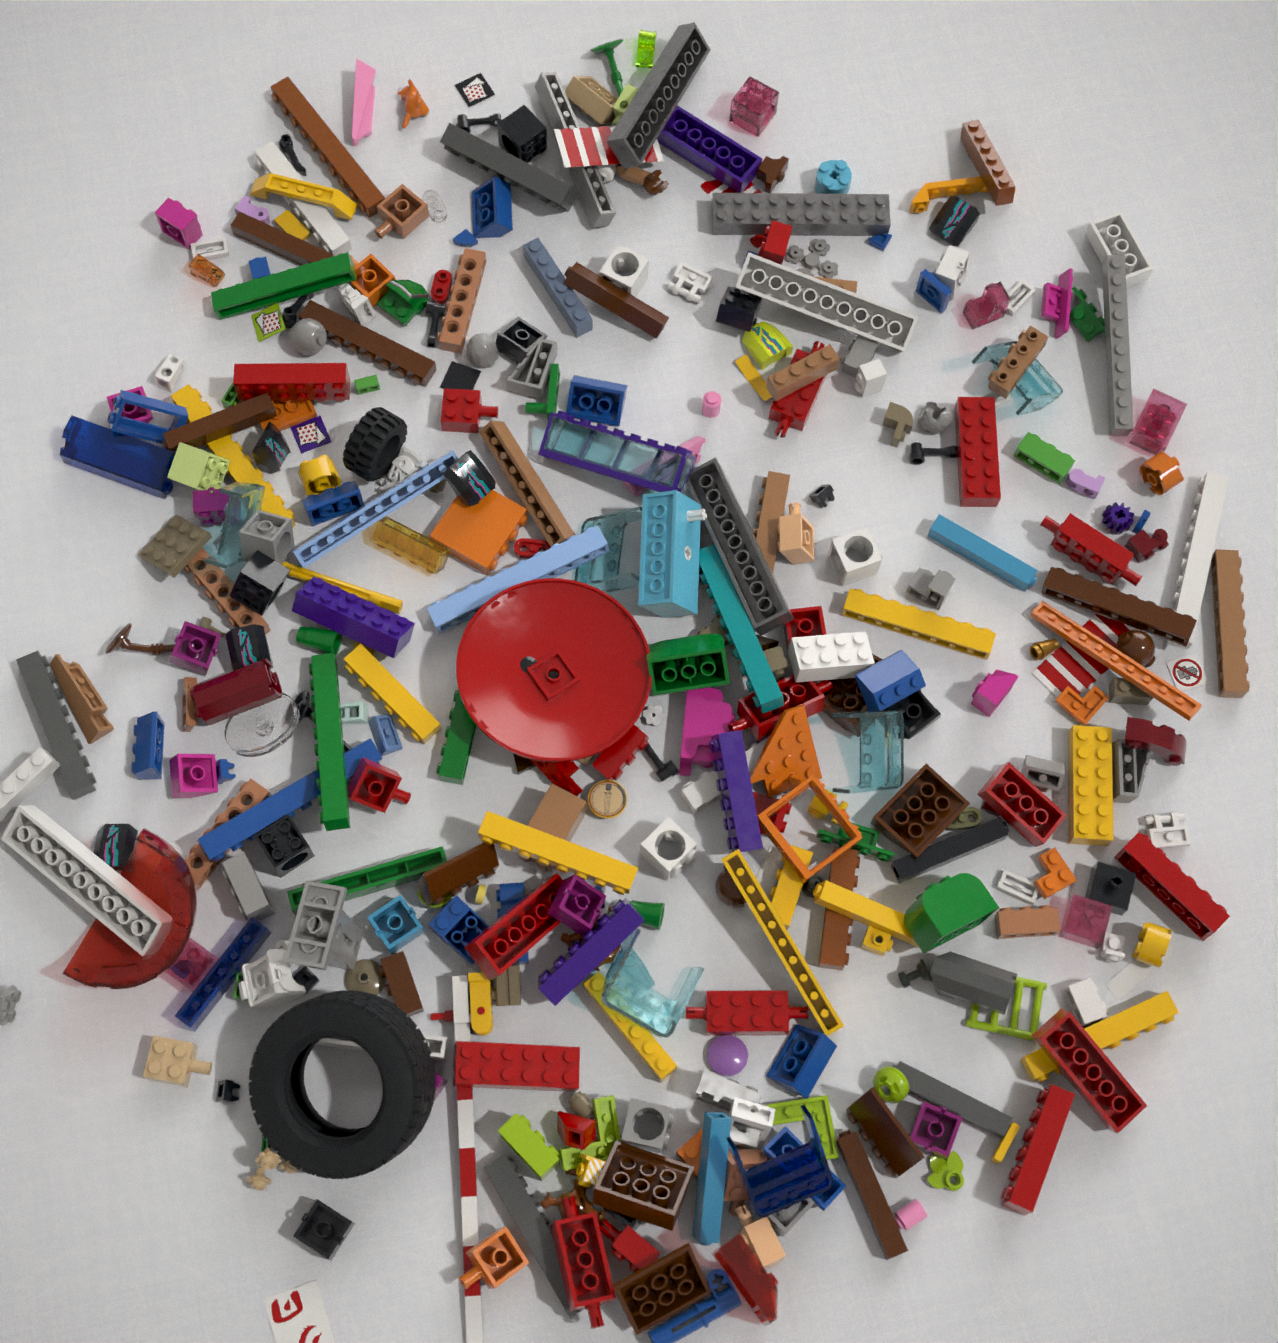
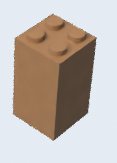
(558, 816)

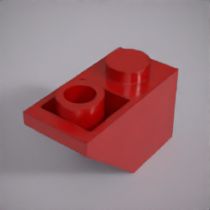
(576, 1130)

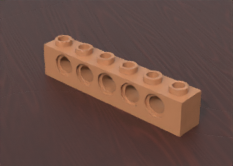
(469, 260)
(222, 585)
(235, 806)

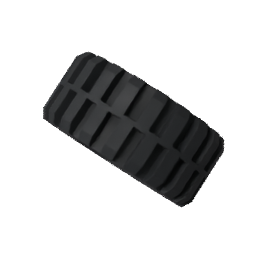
(374, 444)

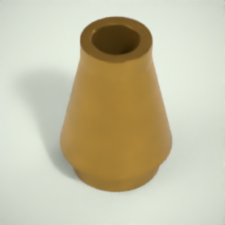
(1042, 649)

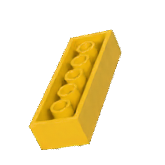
(1090, 785)

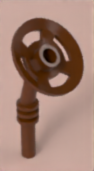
(122, 641)

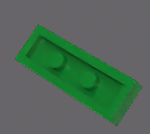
(551, 405)

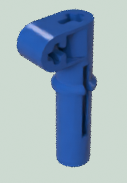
(722, 1303)

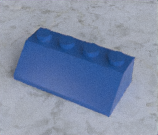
(787, 1141)

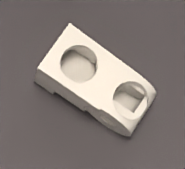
(170, 372)

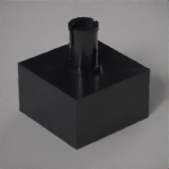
(1111, 886)

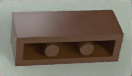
(401, 983)

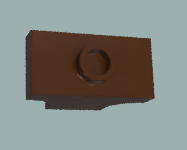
(772, 171)

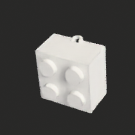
(952, 268)

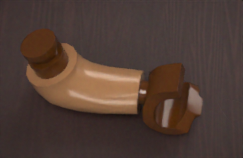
(649, 180)

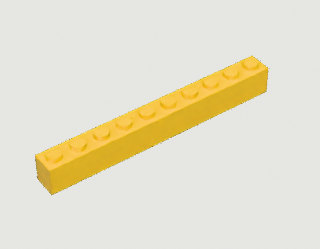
(240, 465)
(782, 942)

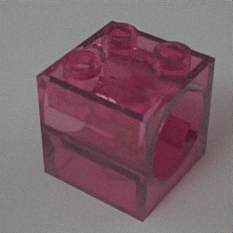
(754, 106)

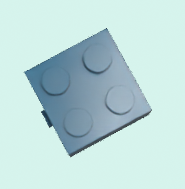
(396, 924)

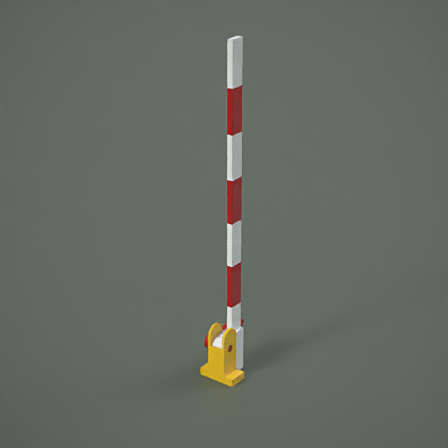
(479, 1013)

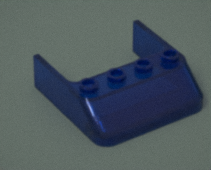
(786, 1177)

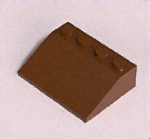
(846, 698)
(919, 811)
(884, 1133)
(643, 1185)
(662, 1289)

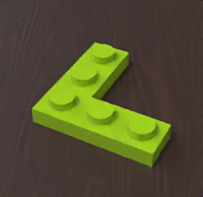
(819, 1108)
(607, 1133)

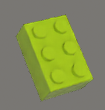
(530, 1146)

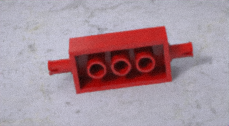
(796, 407)
(1091, 549)
(793, 694)
(746, 1013)
(583, 1262)

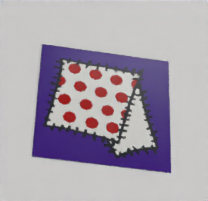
(311, 434)

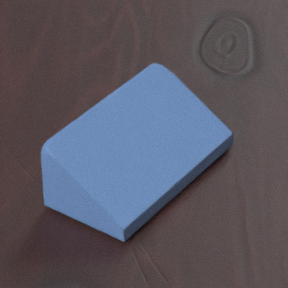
(385, 734)

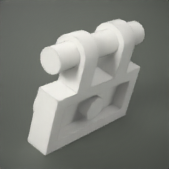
(692, 278)
(1168, 837)

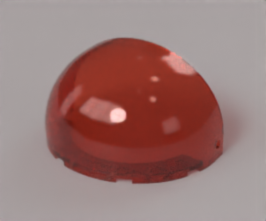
(166, 880)

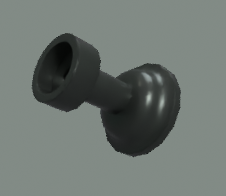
(808, 886)
(921, 971)

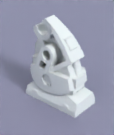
(356, 303)
(402, 468)

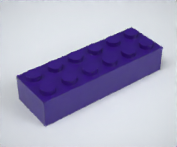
(709, 150)
(353, 617)
(736, 791)
(590, 951)

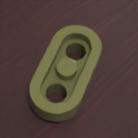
(962, 821)

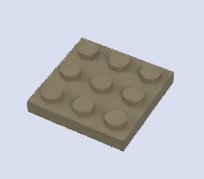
(175, 546)

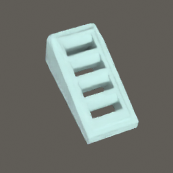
(363, 713)

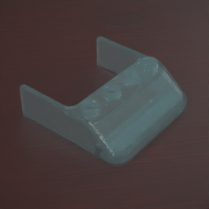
(1036, 384)
(242, 504)
(604, 570)
(879, 750)
(641, 1002)

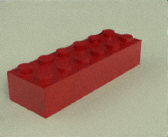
(293, 381)
(977, 452)
(1172, 886)
(516, 930)
(516, 1066)
(1089, 1070)
(1037, 1150)

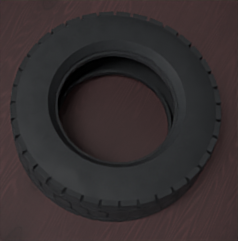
(281, 1094)

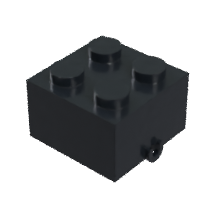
(739, 309)
(323, 1229)

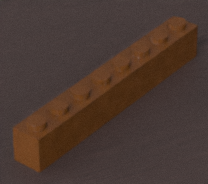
(371, 345)
(1119, 606)

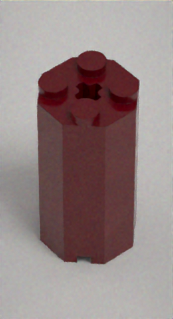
(236, 692)

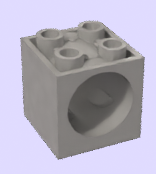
(268, 534)
(637, 1109)
(785, 1219)

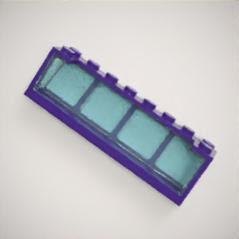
(616, 454)

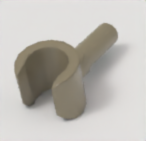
(206, 623)

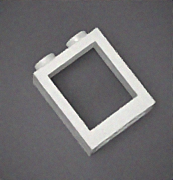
(761, 1118)

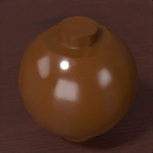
(1137, 646)
(728, 890)

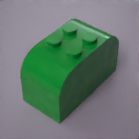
(687, 663)
(948, 910)

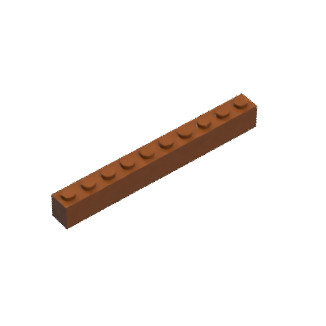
(327, 145)

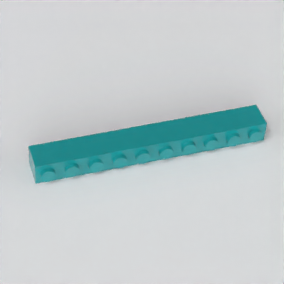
(739, 630)

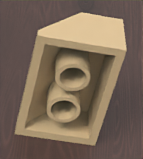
(592, 99)

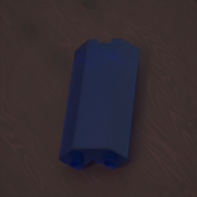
(117, 457)

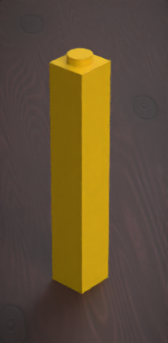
(862, 910)

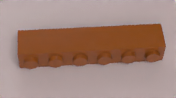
(987, 162)
(835, 925)

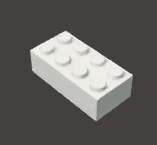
(1115, 237)
(829, 656)

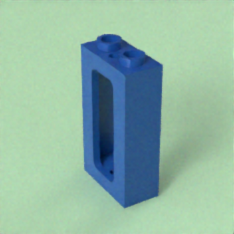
(141, 429)

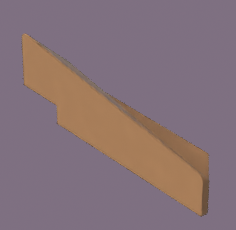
(82, 699)

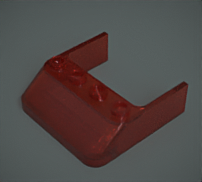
(750, 1278)

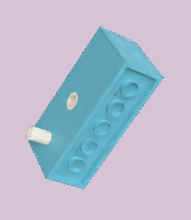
(670, 554)

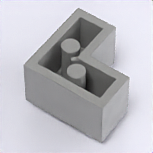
(931, 588)

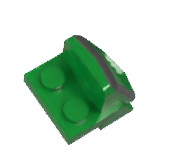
(404, 300)

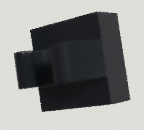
(821, 493)
(306, 979)
(224, 1091)

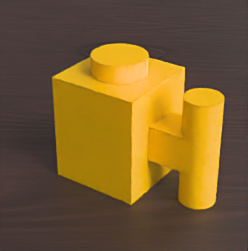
(819, 811)

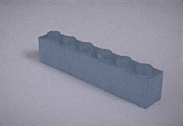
(560, 293)

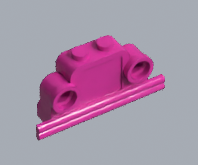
(703, 718)

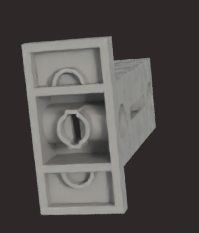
(323, 931)

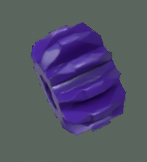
(1125, 518)

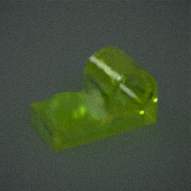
(646, 49)

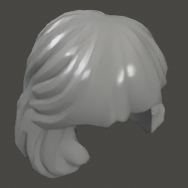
(481, 350)
(934, 418)

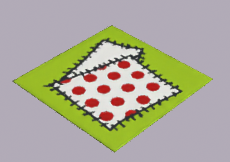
(268, 322)

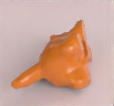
(414, 103)

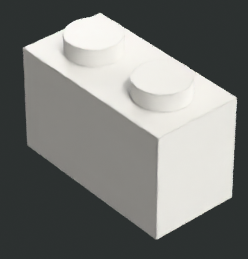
(870, 378)
(1086, 1002)

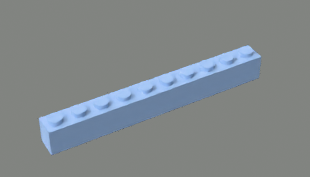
(374, 510)
(547, 564)

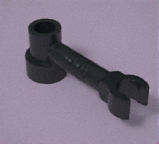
(465, 123)
(286, 146)
(435, 311)
(289, 313)
(917, 452)
(664, 770)

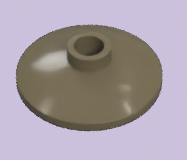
(373, 984)

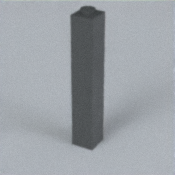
(955, 1101)

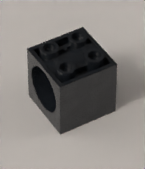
(522, 134)
(259, 582)
(284, 845)

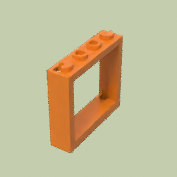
(783, 846)

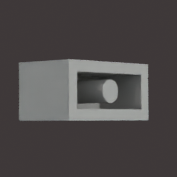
(861, 352)
(1043, 772)

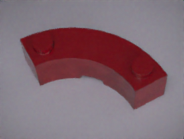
(1160, 740)

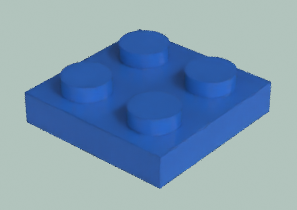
(933, 290)

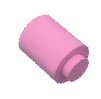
(711, 404)
(910, 1215)

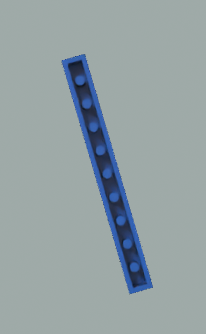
(285, 802)

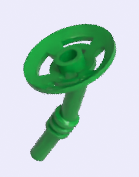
(608, 51)

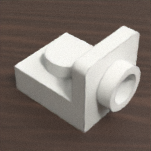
(1113, 948)

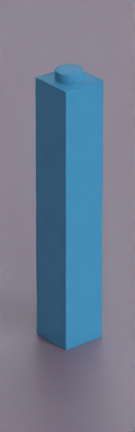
(982, 553)
(711, 1178)

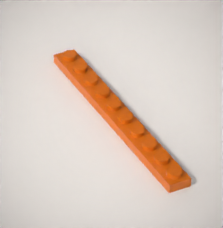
(1116, 661)

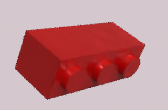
(622, 753)

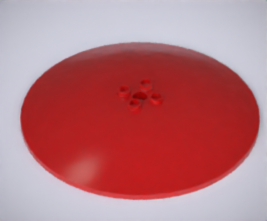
(567, 631)

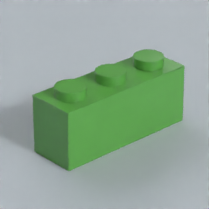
(1044, 457)

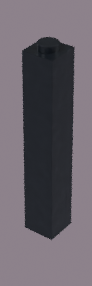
(950, 850)

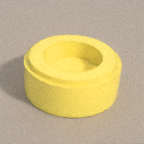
(480, 894)

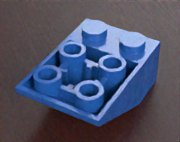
(458, 926)

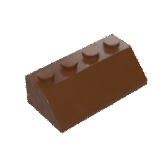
(458, 873)

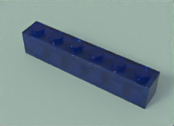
(222, 974)

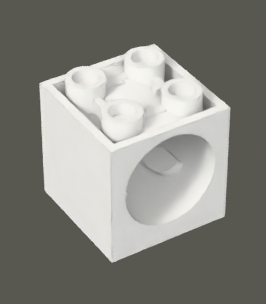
(625, 260)
(851, 571)
(668, 831)

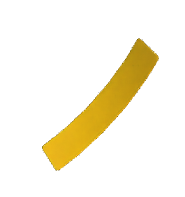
(753, 377)

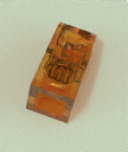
(206, 270)

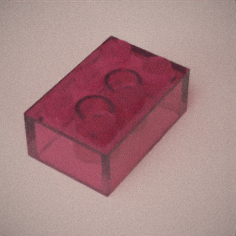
(1157, 422)

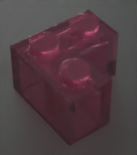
(988, 307)

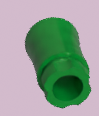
(319, 639)
(651, 912)

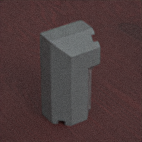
(972, 981)

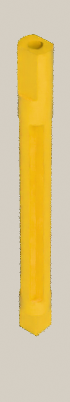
(377, 598)

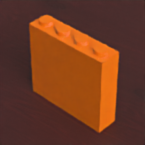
(480, 531)

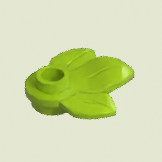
(945, 1169)

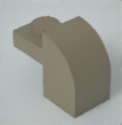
(900, 420)

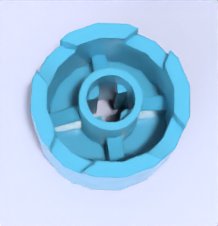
(833, 177)

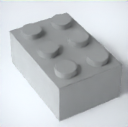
(247, 888)

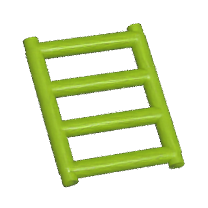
(1012, 1029)

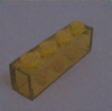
(410, 545)

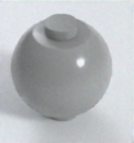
(308, 336)

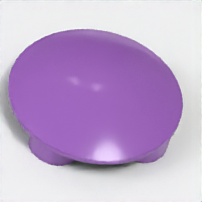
(727, 1055)

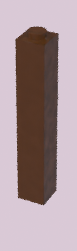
(276, 240)
(615, 299)
(221, 423)
(871, 1194)

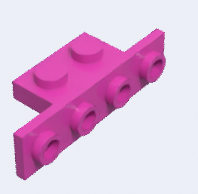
(1057, 302)

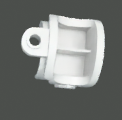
(270, 979)

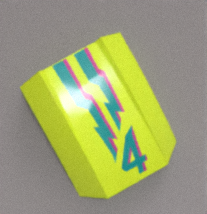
(766, 344)

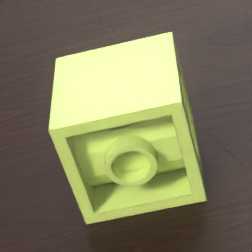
(198, 468)

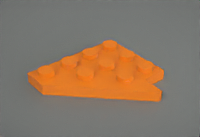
(290, 414)
(787, 755)

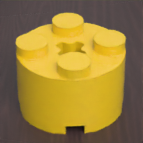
(318, 475)
(1153, 944)

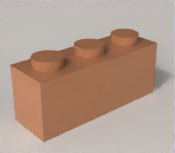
(1027, 922)

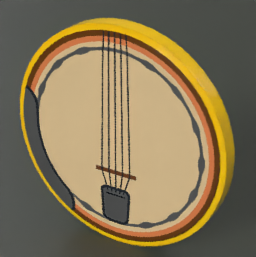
(607, 799)

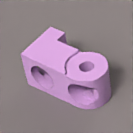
(246, 207)
(1084, 484)

